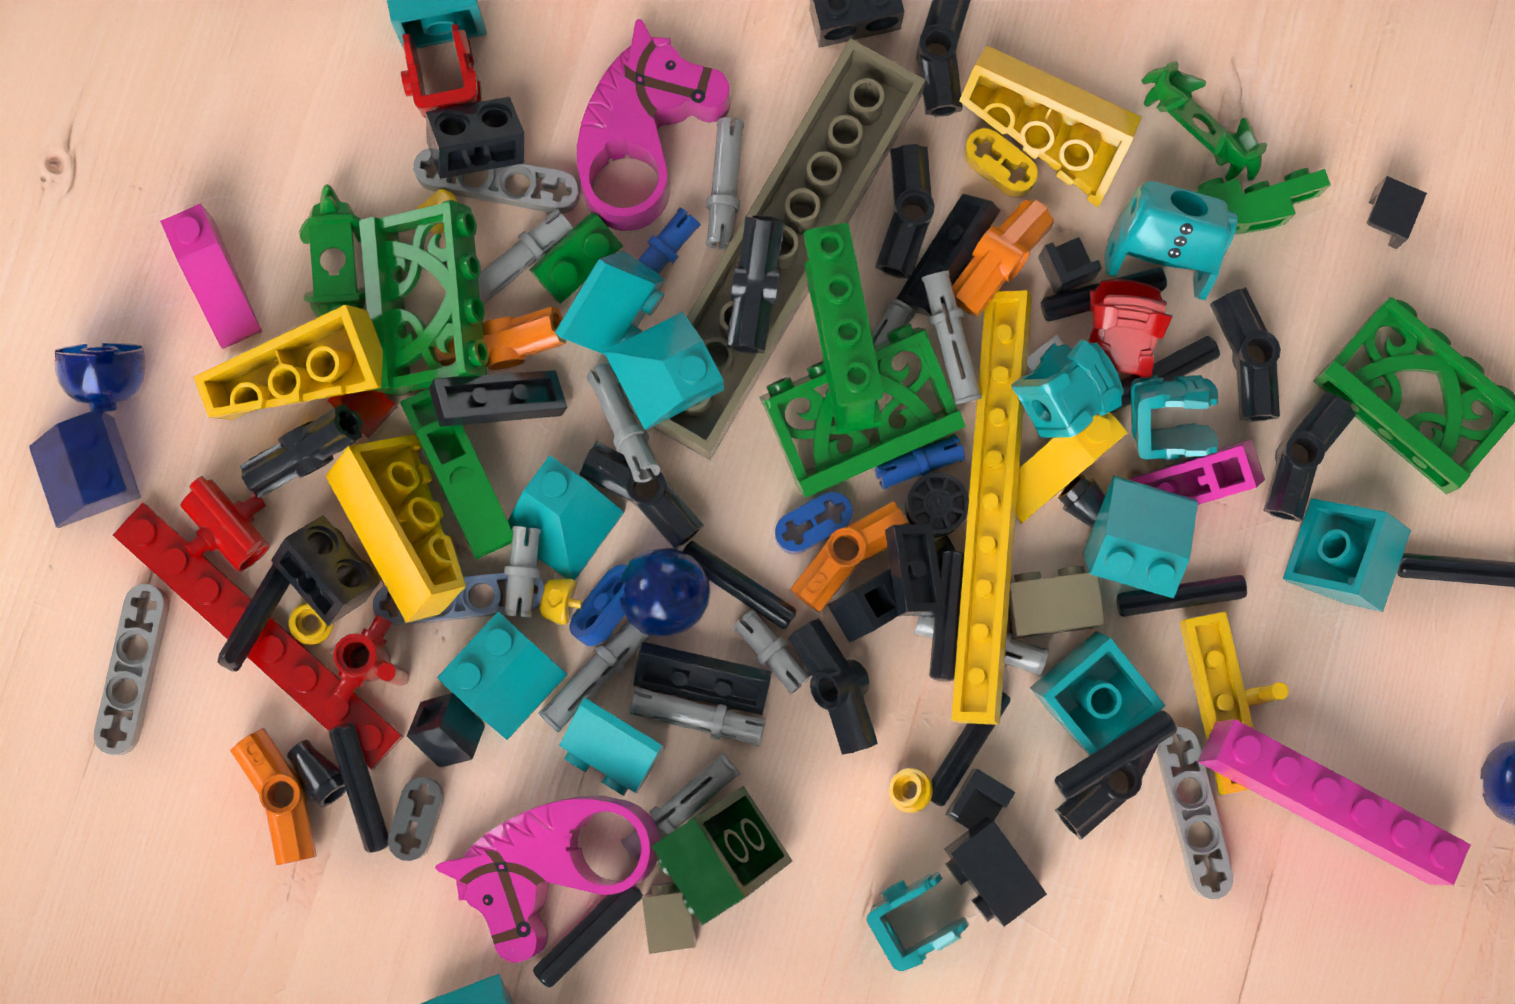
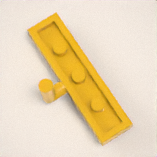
(1219, 680)

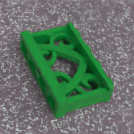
(459, 313)
(843, 328)
(918, 430)
(1432, 455)

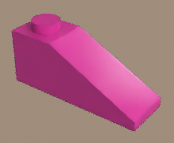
(211, 275)
(1210, 476)

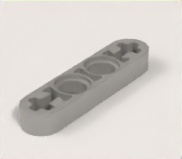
(495, 187)
(122, 668)
(1201, 810)

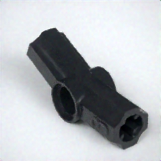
(941, 72)
(910, 187)
(755, 284)
(1256, 381)
(1317, 433)
(302, 450)
(664, 509)
(836, 686)
(1100, 801)

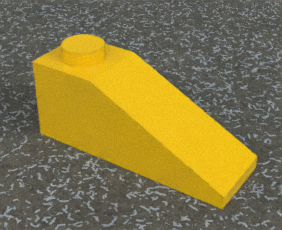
(1062, 462)

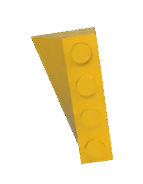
(1052, 120)
(312, 362)
(399, 523)

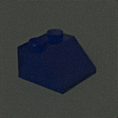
(83, 467)

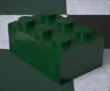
(721, 855)

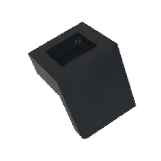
(1395, 209)
(1067, 265)
(446, 730)
(979, 798)

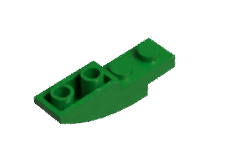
(1267, 205)
(459, 477)

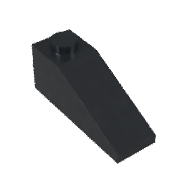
(873, 602)

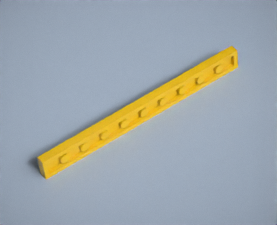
(991, 511)

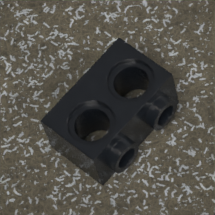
(855, 19)
(475, 137)
(317, 565)

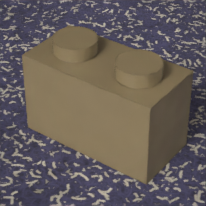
(1054, 603)
(667, 919)

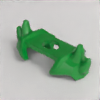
(1175, 97)
(329, 227)

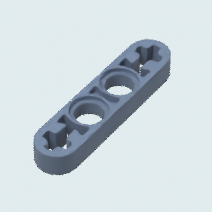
(461, 606)

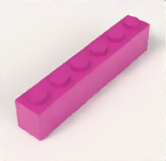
(1334, 803)

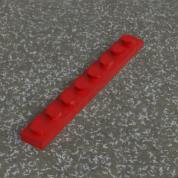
(275, 650)

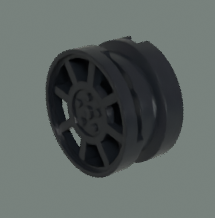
(937, 501)

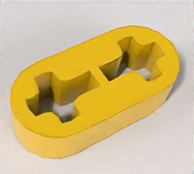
(1007, 155)

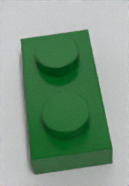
(574, 257)

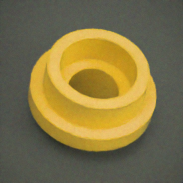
(299, 631)
(899, 790)

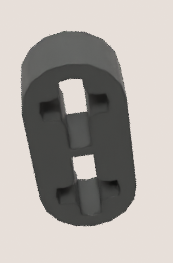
(426, 822)

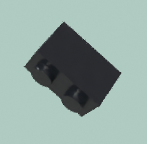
(994, 873)

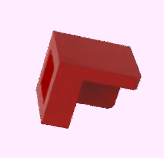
(371, 406)

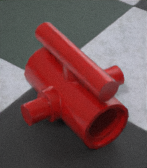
(224, 524)
(378, 664)

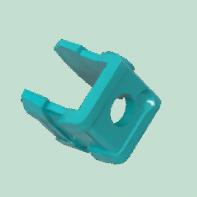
(1069, 389)
(1185, 439)
(894, 896)

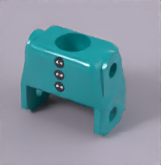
(1173, 231)

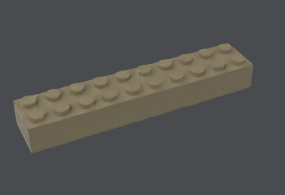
(810, 187)

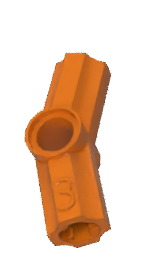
(1001, 256)
(514, 339)
(828, 572)
(266, 770)

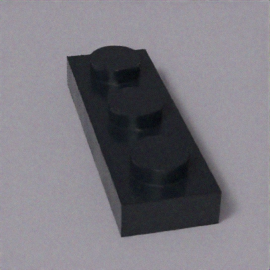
(950, 248)
(497, 398)
(702, 678)

